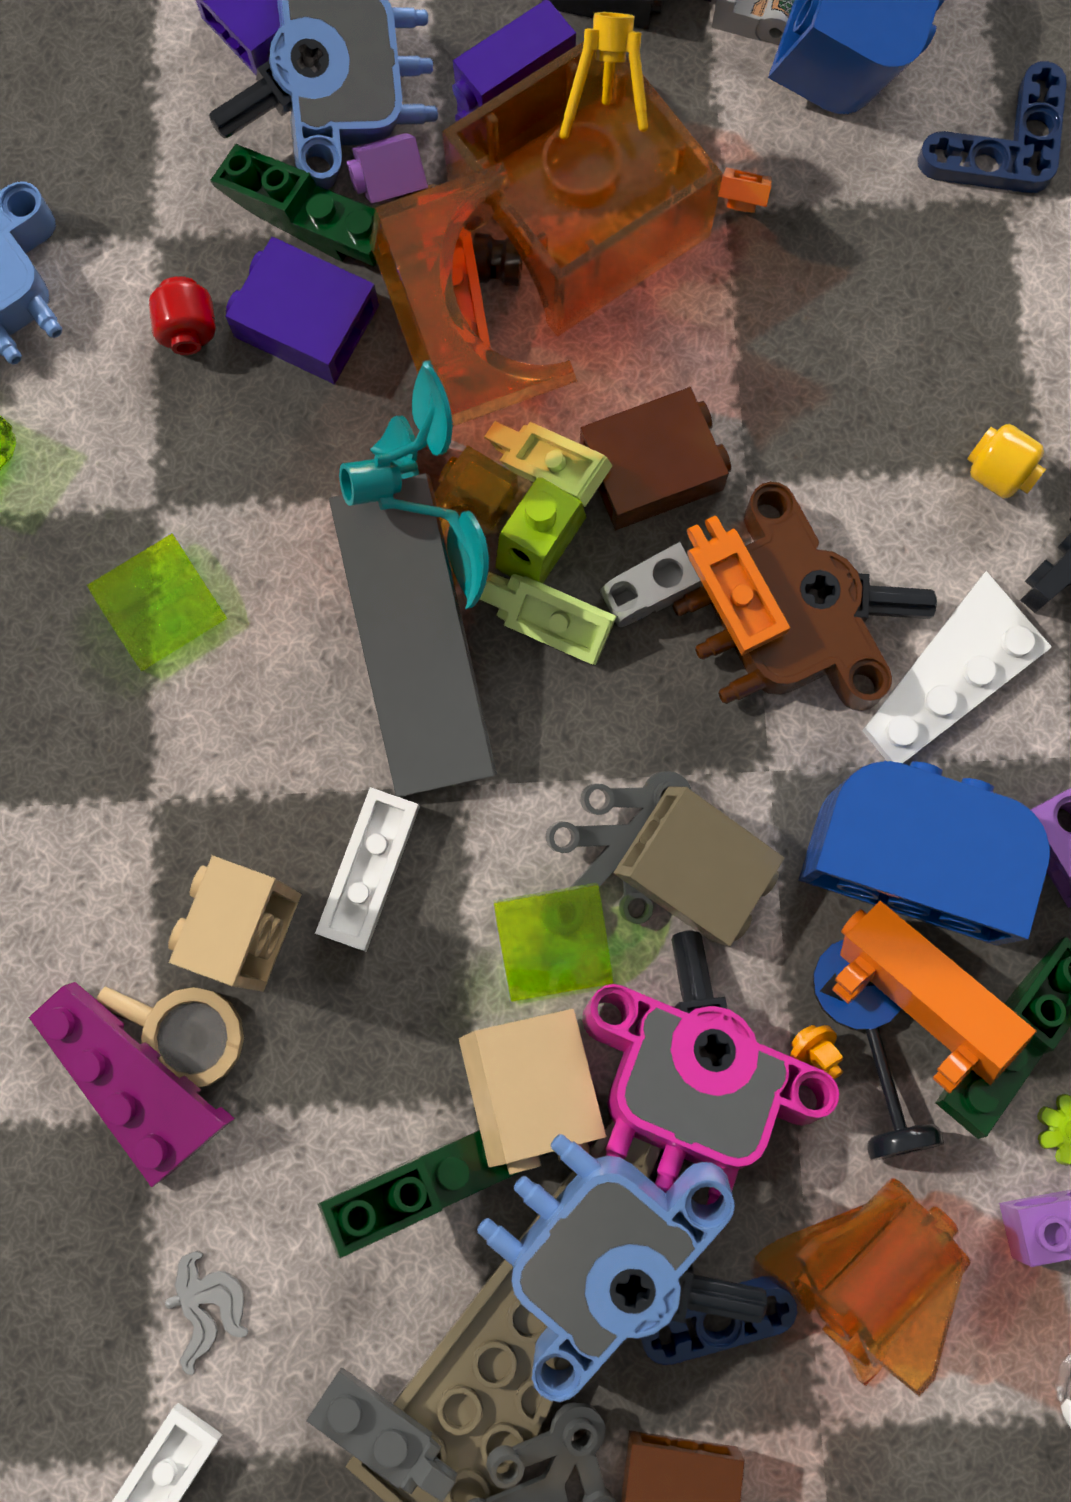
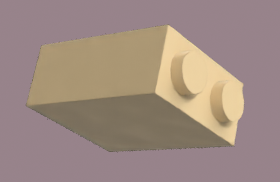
(529, 1087)

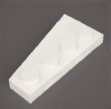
(963, 665)

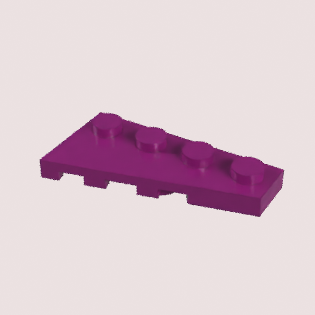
(140, 1100)

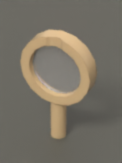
(189, 1028)

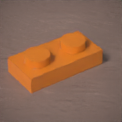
(745, 189)

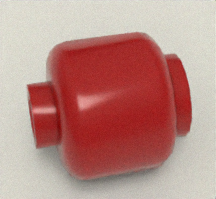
(182, 315)

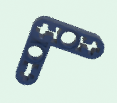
(1009, 154)
(736, 1334)

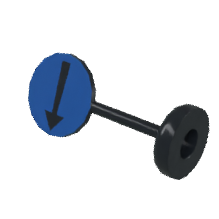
(868, 1012)

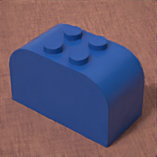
(850, 49)
(931, 850)

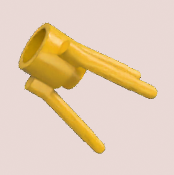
(611, 38)

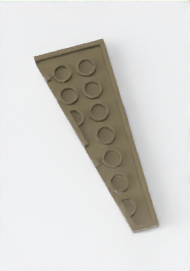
(479, 1377)

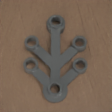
(616, 837)
(563, 1454)

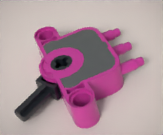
(684, 1101)

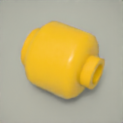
(1007, 461)

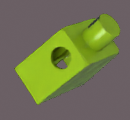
(540, 529)

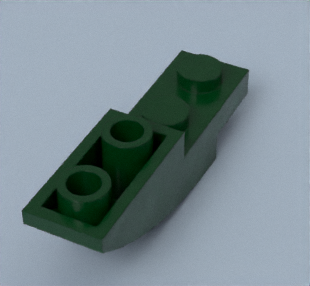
(296, 204)
(1043, 1003)
(408, 1193)

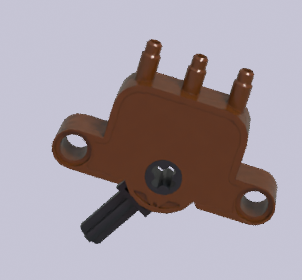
(823, 636)

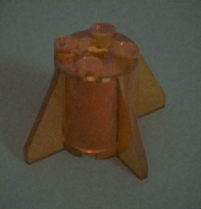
(879, 1282)

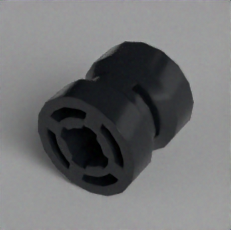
(497, 260)

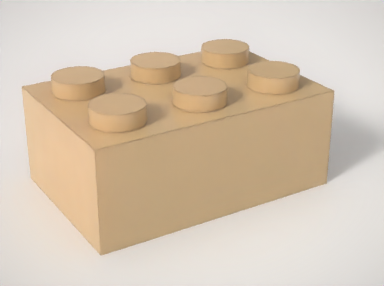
(233, 925)

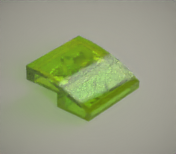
(156, 602)
(553, 941)

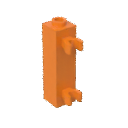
(933, 992)

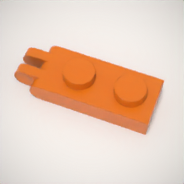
(735, 586)

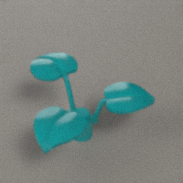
(396, 459)

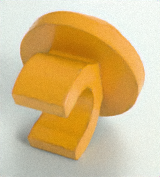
(817, 1048)

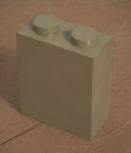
(700, 866)

